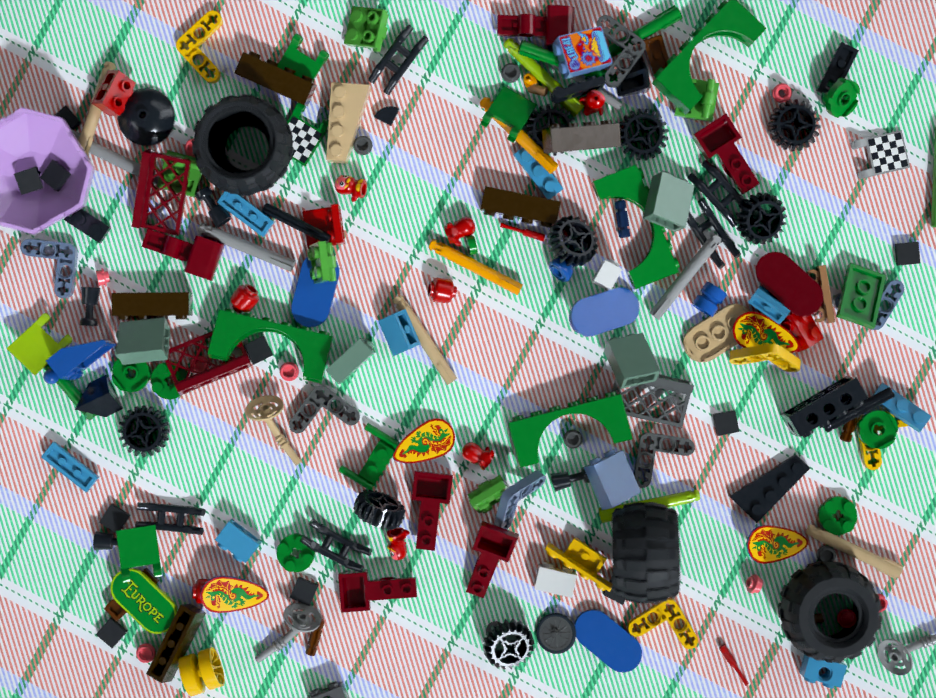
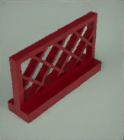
(145, 186)
(208, 375)

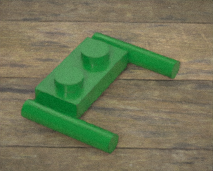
(376, 462)

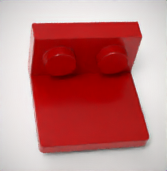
(327, 220)

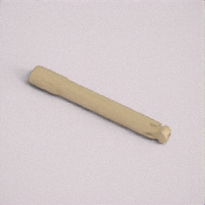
(93, 114)
(426, 342)
(881, 564)

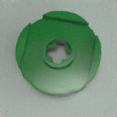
(842, 88)
(159, 383)
(130, 384)
(879, 418)
(830, 507)
(290, 562)

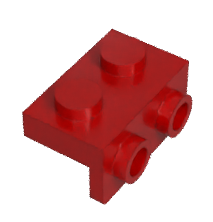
(803, 329)

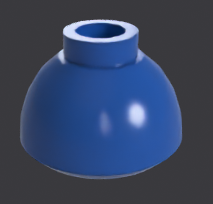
(560, 270)

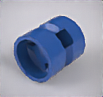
(709, 299)

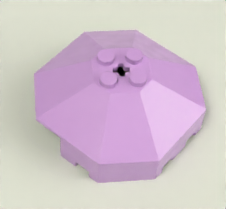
(31, 141)

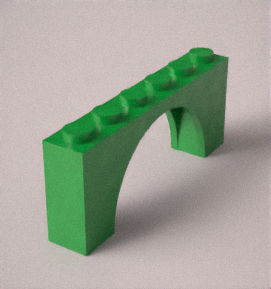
(731, 22)
(629, 186)
(233, 328)
(606, 410)

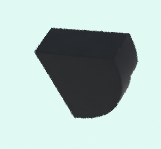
(387, 115)

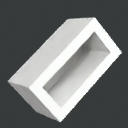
(607, 274)
(555, 579)

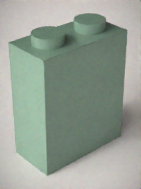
(668, 201)
(143, 341)
(351, 360)
(631, 360)

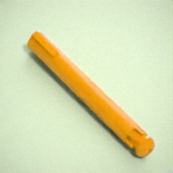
(526, 142)
(475, 266)

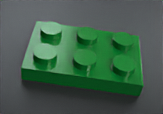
(861, 296)

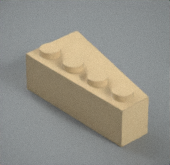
(345, 114)

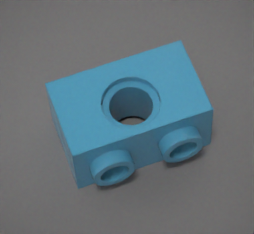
(832, 677)

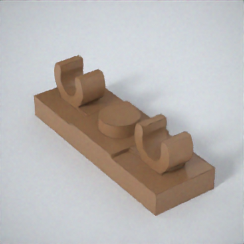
(827, 310)

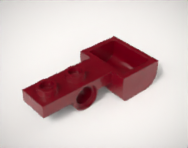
(556, 23)
(719, 140)
(201, 256)
(431, 490)
(493, 544)
(358, 590)

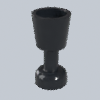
(217, 212)
(90, 297)
(563, 479)
(104, 541)

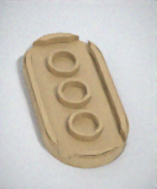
(713, 334)

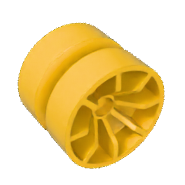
(201, 671)

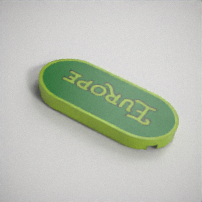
(144, 601)

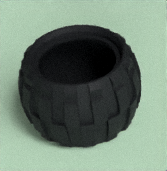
(216, 127)
(646, 552)
(806, 591)

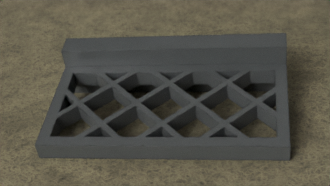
(663, 382)

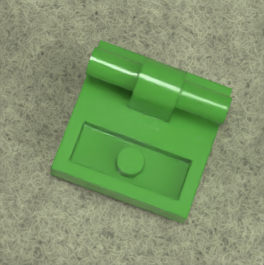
(367, 28)
(705, 107)
(194, 176)
(322, 262)
(487, 494)

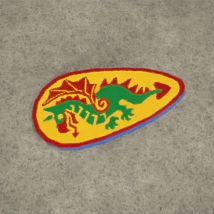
(757, 329)
(426, 442)
(774, 543)
(231, 594)

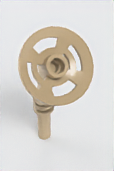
(266, 415)

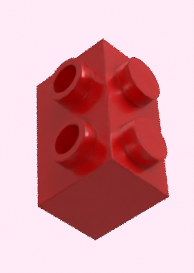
(113, 93)

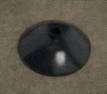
(157, 122)

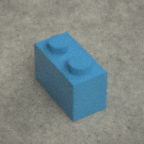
(399, 332)
(238, 541)

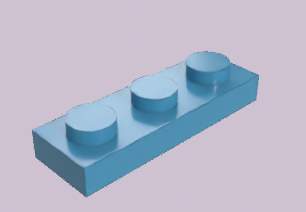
(543, 179)
(246, 212)
(905, 410)
(70, 467)

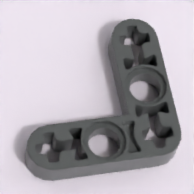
(627, 51)
(318, 404)
(657, 446)

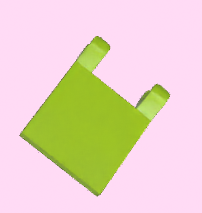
(37, 346)

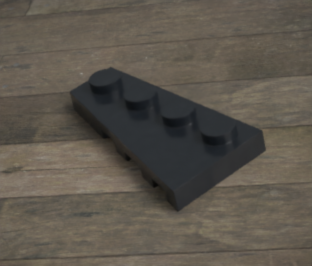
(764, 492)

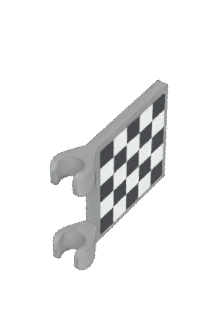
(885, 153)

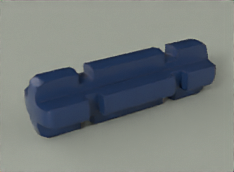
(622, 219)

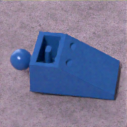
(72, 361)

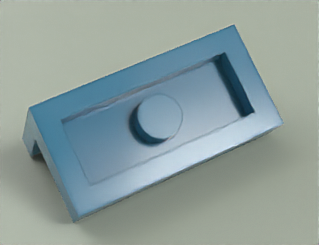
(768, 305)

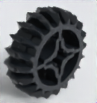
(548, 112)
(793, 133)
(645, 142)
(768, 221)
(571, 247)
(145, 437)
(379, 509)
(508, 634)

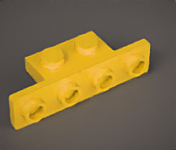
(582, 559)

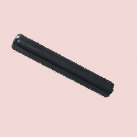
(296, 223)
(868, 405)

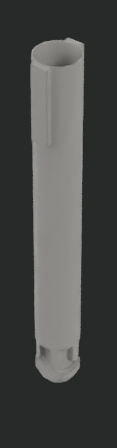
(115, 158)
(246, 247)
(685, 276)

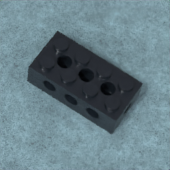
(852, 396)

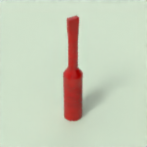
(526, 232)
(732, 662)

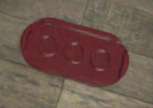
(789, 284)

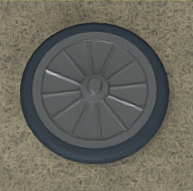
(556, 633)

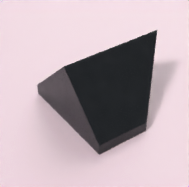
(636, 81)
(99, 398)

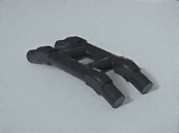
(399, 71)
(708, 191)
(712, 221)
(180, 510)
(330, 536)

